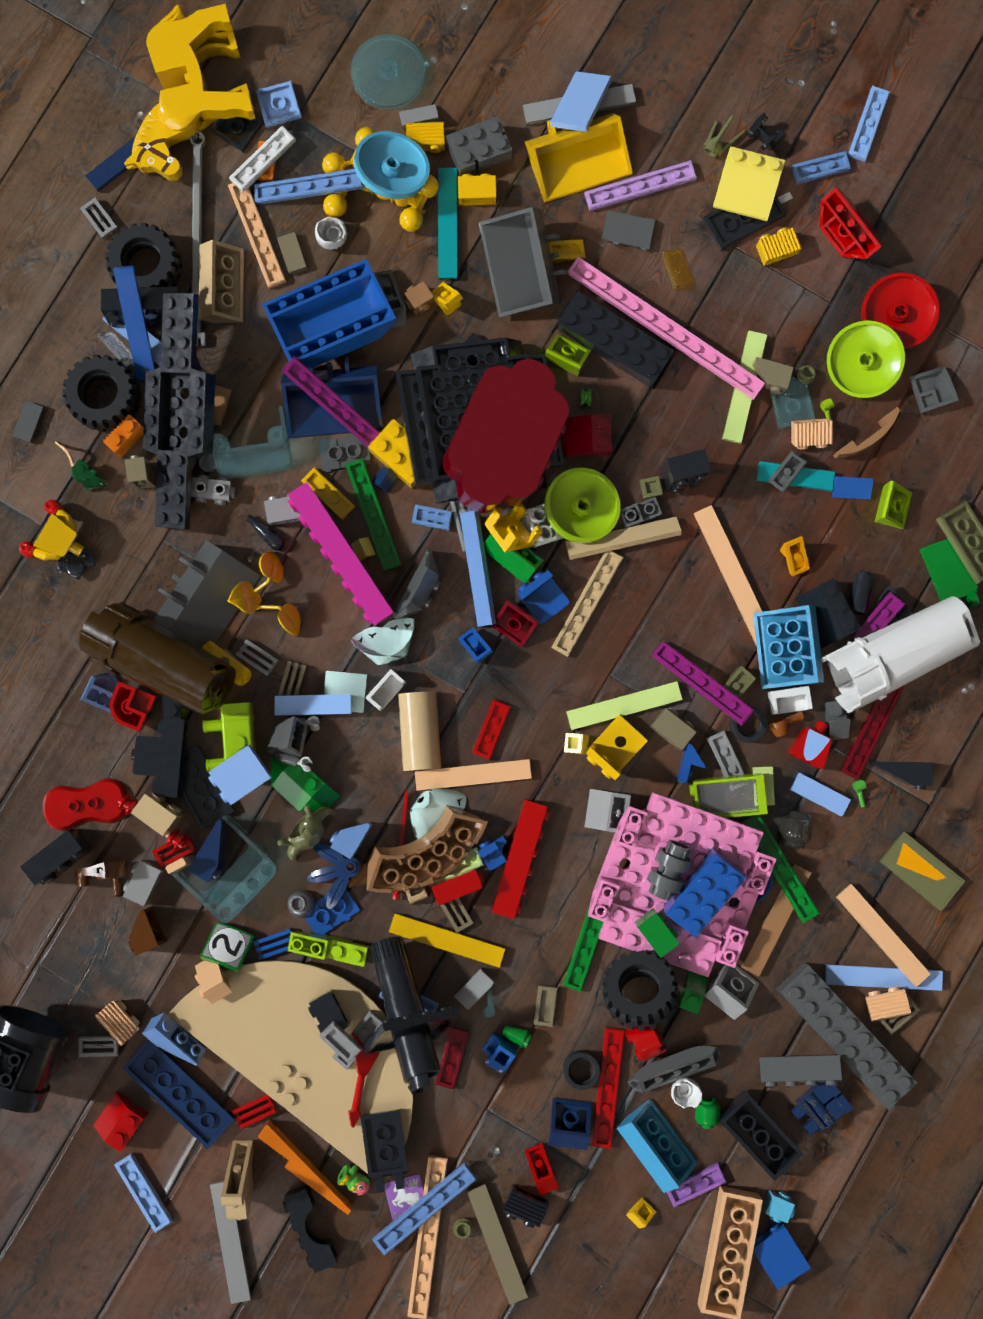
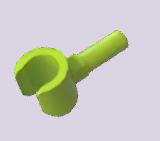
(826, 405)

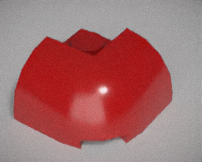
(131, 706)

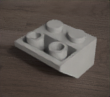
(605, 809)

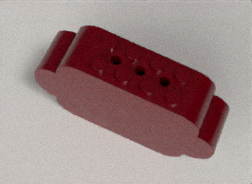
(506, 436)

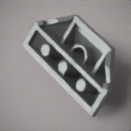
(420, 588)

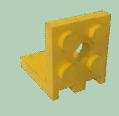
(608, 754)

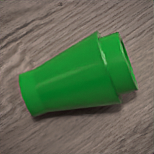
(518, 1036)

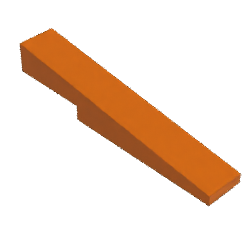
(302, 1166)

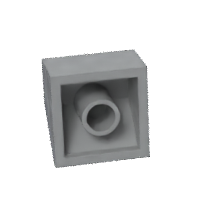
(732, 990)

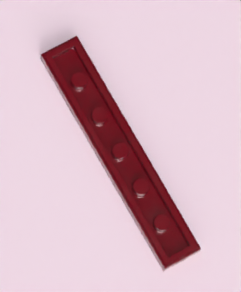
(869, 734)

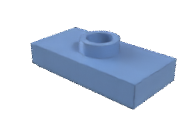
(432, 517)

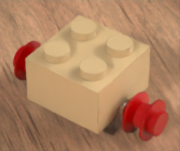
(157, 815)

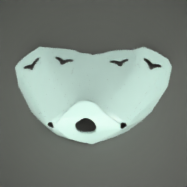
(387, 643)
(428, 812)

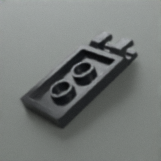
(384, 1147)

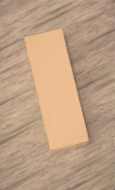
(180, 864)

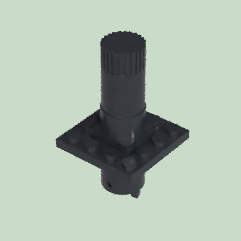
(408, 1025)

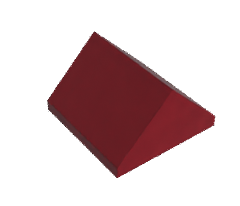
(515, 623)

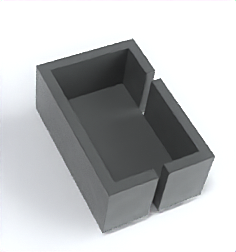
(480, 143)

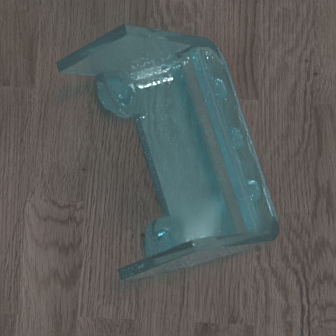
(254, 458)

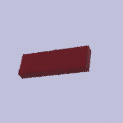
(452, 1057)

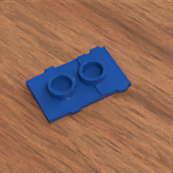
(325, 919)

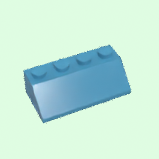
(657, 1146)

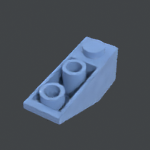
(174, 1039)

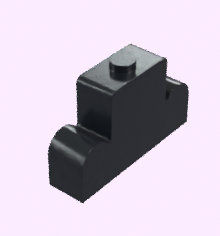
(163, 757)

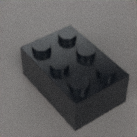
(685, 471)
(56, 857)

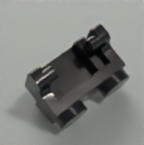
(769, 140)

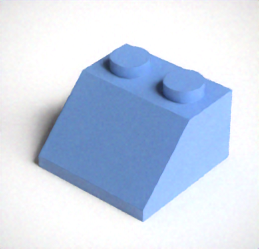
(350, 839)

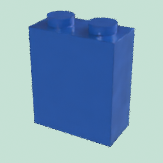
(779, 1255)

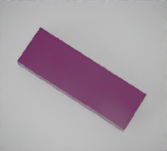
(880, 616)

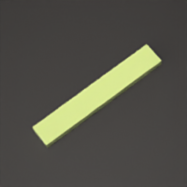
(740, 402)
(624, 705)

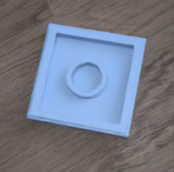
(278, 104)

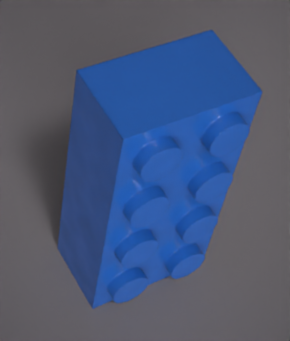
(704, 892)

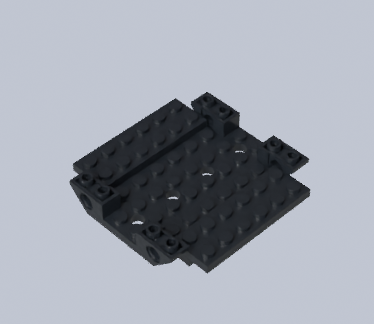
(436, 397)

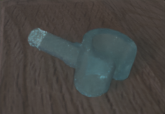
(489, 1011)

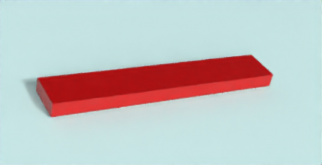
(608, 1087)

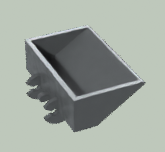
(520, 261)
(199, 602)

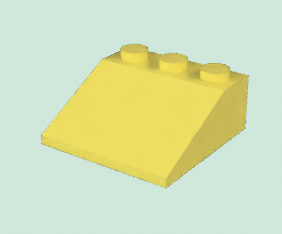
(748, 183)

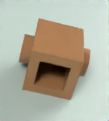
(418, 298)

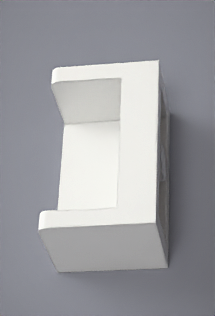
(385, 690)
(789, 700)

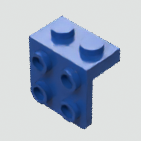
(542, 597)

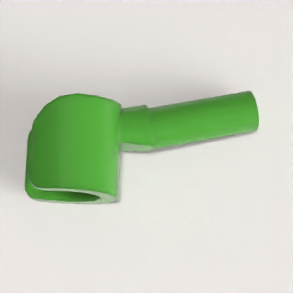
(858, 786)

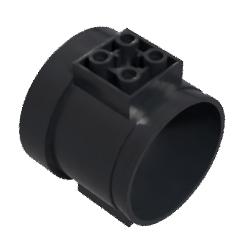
(27, 1057)

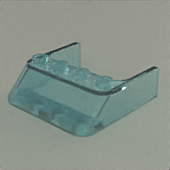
(238, 883)

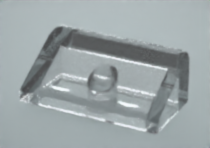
(118, 349)

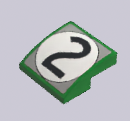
(227, 947)

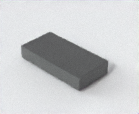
(28, 422)

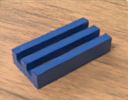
(259, 949)

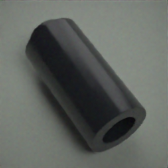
(861, 592)

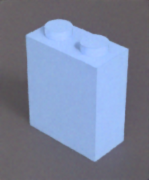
(239, 775)

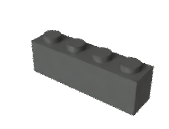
(800, 1070)

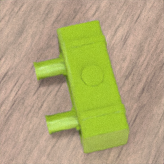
(236, 728)

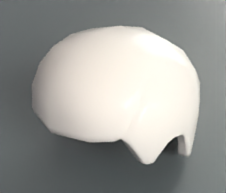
(686, 1093)

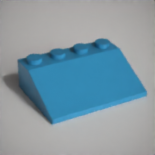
(788, 647)

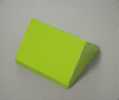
(567, 354)
(893, 505)

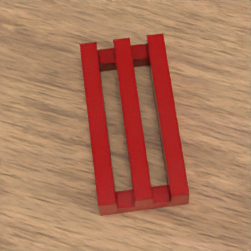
(159, 857)
(239, 1117)

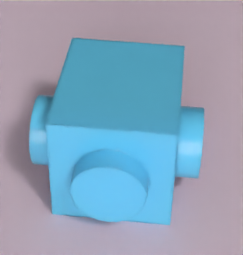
(778, 1206)

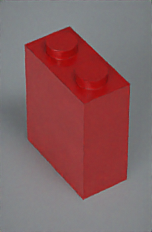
(457, 886)

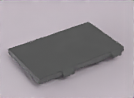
(628, 230)
(341, 451)

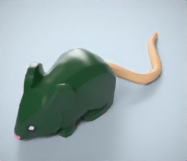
(83, 473)

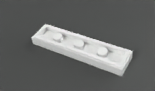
(262, 159)

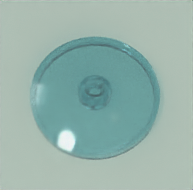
(388, 71)

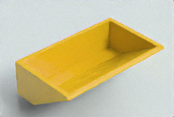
(579, 160)

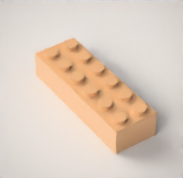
(729, 1252)

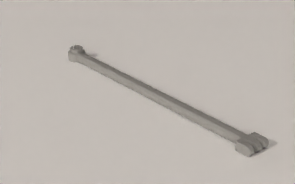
(197, 221)

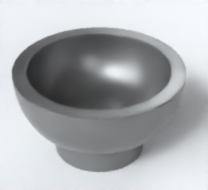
(301, 903)

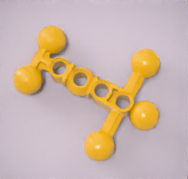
(336, 205)

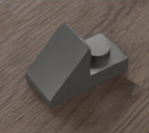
(836, 720)

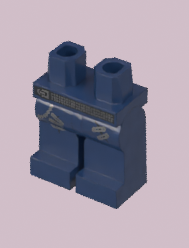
(823, 1107)

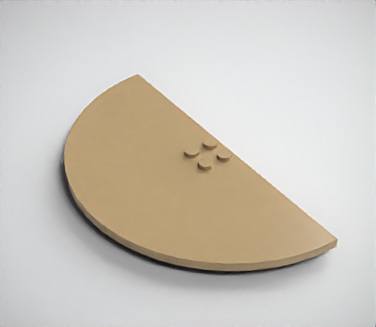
(277, 1046)

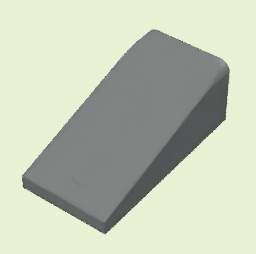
(474, 989)

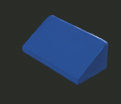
(852, 488)

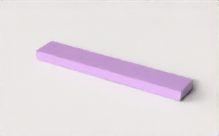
(640, 185)

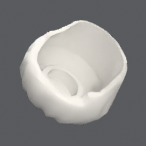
(331, 233)

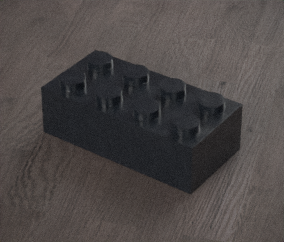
(151, 302)
(759, 1135)

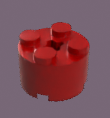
(646, 1042)

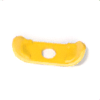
(243, 674)

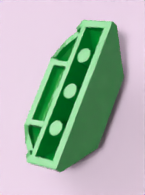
(301, 787)

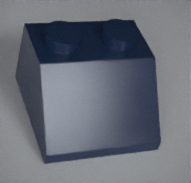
(570, 1124)

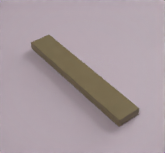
(497, 1243)

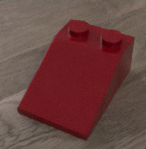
(587, 436)

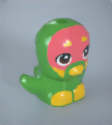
(355, 1182)

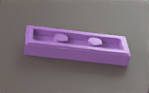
(697, 1184)

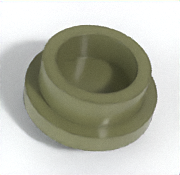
(806, 374)
(462, 1228)

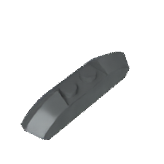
(674, 1067)

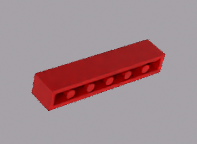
(519, 858)

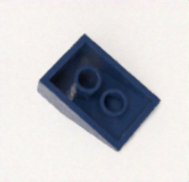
(212, 854)

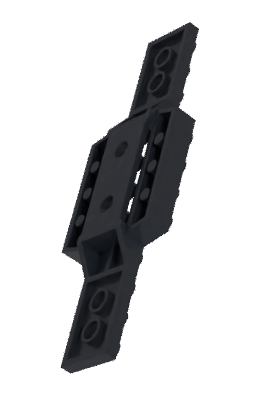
(194, 413)

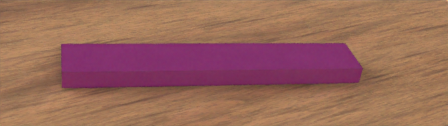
(330, 401)
(703, 683)

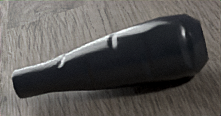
(270, 537)

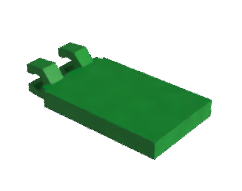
(949, 573)

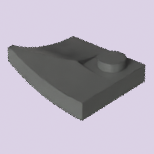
(933, 389)

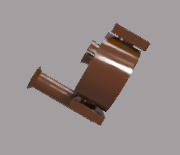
(103, 870)

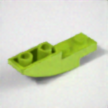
(328, 947)

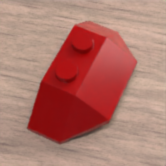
(847, 227)

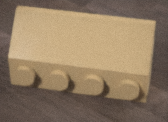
(221, 282)

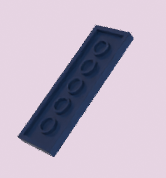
(179, 1093)

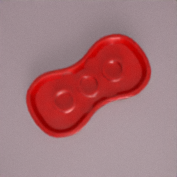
(69, 806)

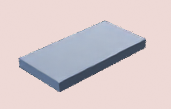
(580, 101)

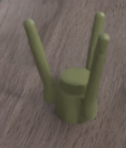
(713, 147)

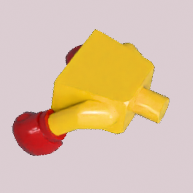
(56, 536)

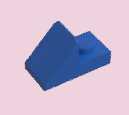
(475, 645)
(689, 758)

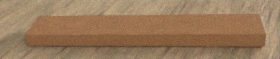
(771, 928)

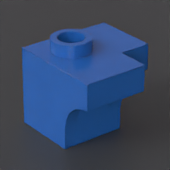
(492, 852)
(499, 1052)

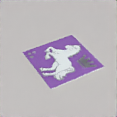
(402, 1199)

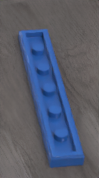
(134, 320)

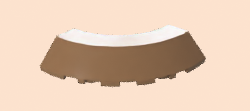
(428, 856)

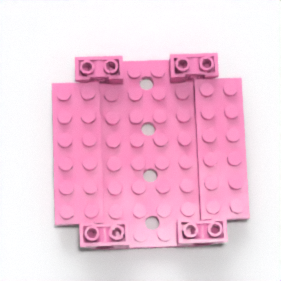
(624, 894)

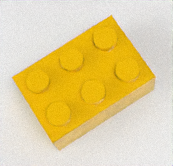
(392, 450)

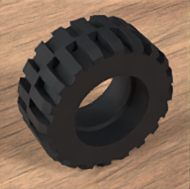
(140, 238)
(88, 372)
(636, 966)

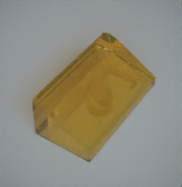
(676, 268)

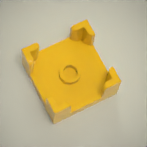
(510, 531)

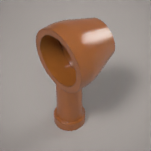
(780, 725)

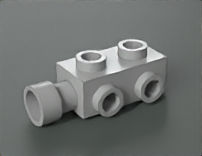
(210, 490)

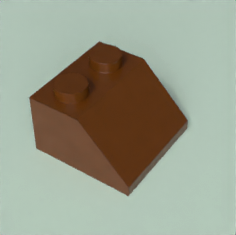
(146, 932)

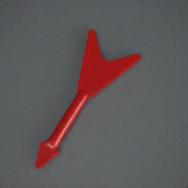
(363, 1066)

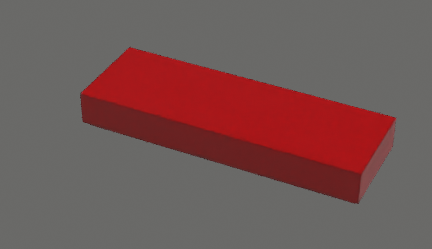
(491, 729)

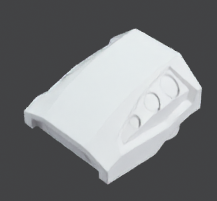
(537, 517)

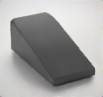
(787, 471)

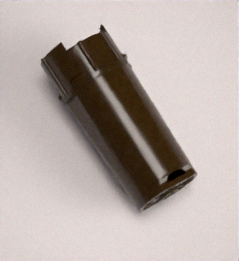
(156, 657)

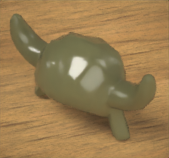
(306, 832)

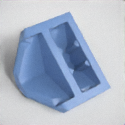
(100, 690)

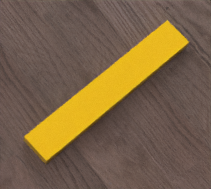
(447, 940)

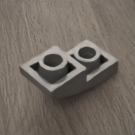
(641, 512)

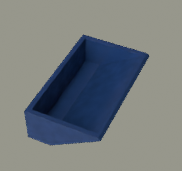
(354, 385)

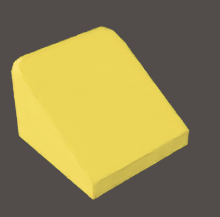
(576, 743)

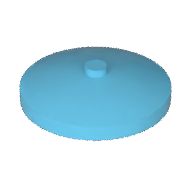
(391, 165)

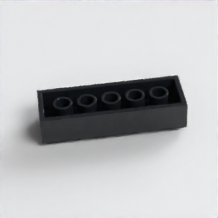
(614, 339)

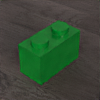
(657, 933)

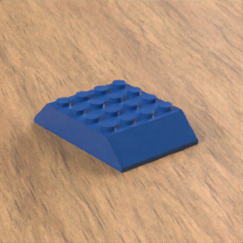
(331, 315)

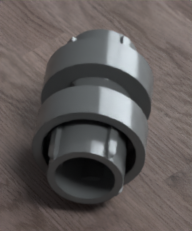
(672, 862)

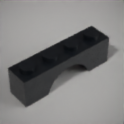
(319, 1251)

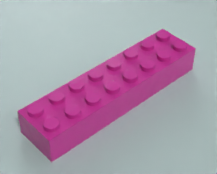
(340, 553)

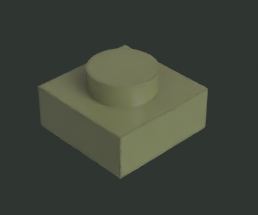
(651, 487)

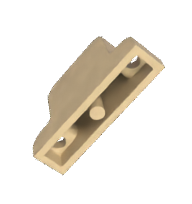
(238, 1181)

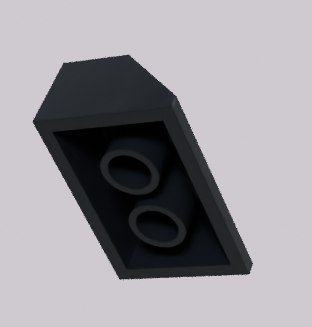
(833, 613)

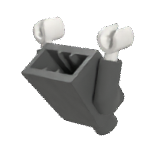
(288, 740)

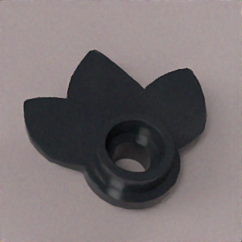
(75, 564)

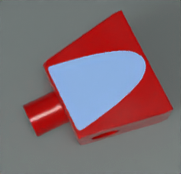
(812, 745)

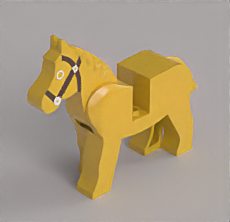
(185, 104)

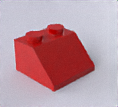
(119, 1121)

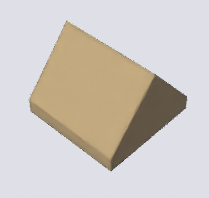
(417, 894)

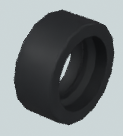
(751, 738)
(581, 1085)

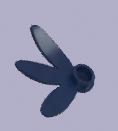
(339, 870)

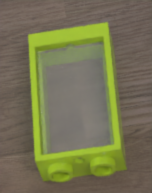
(731, 795)

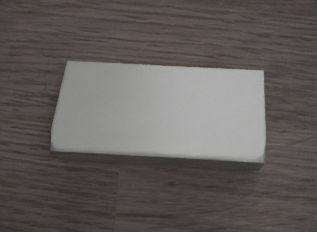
(419, 115)

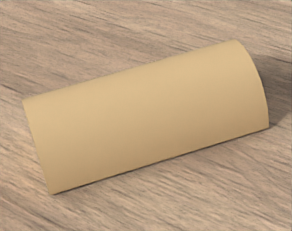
(419, 731)

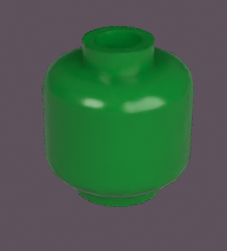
(708, 1113)

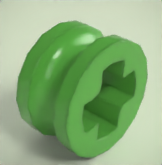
(585, 397)

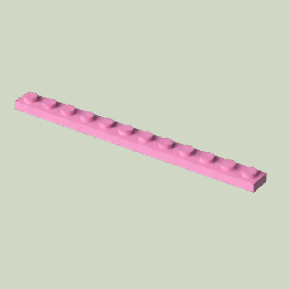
(666, 328)

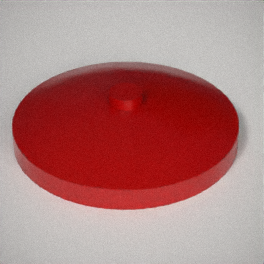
(904, 305)

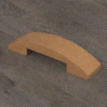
(852, 449)

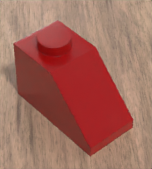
(541, 1169)

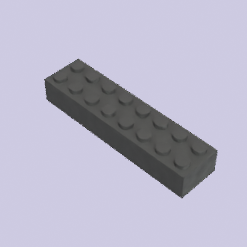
(846, 1035)

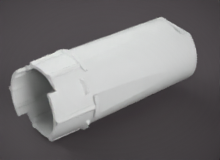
(901, 652)

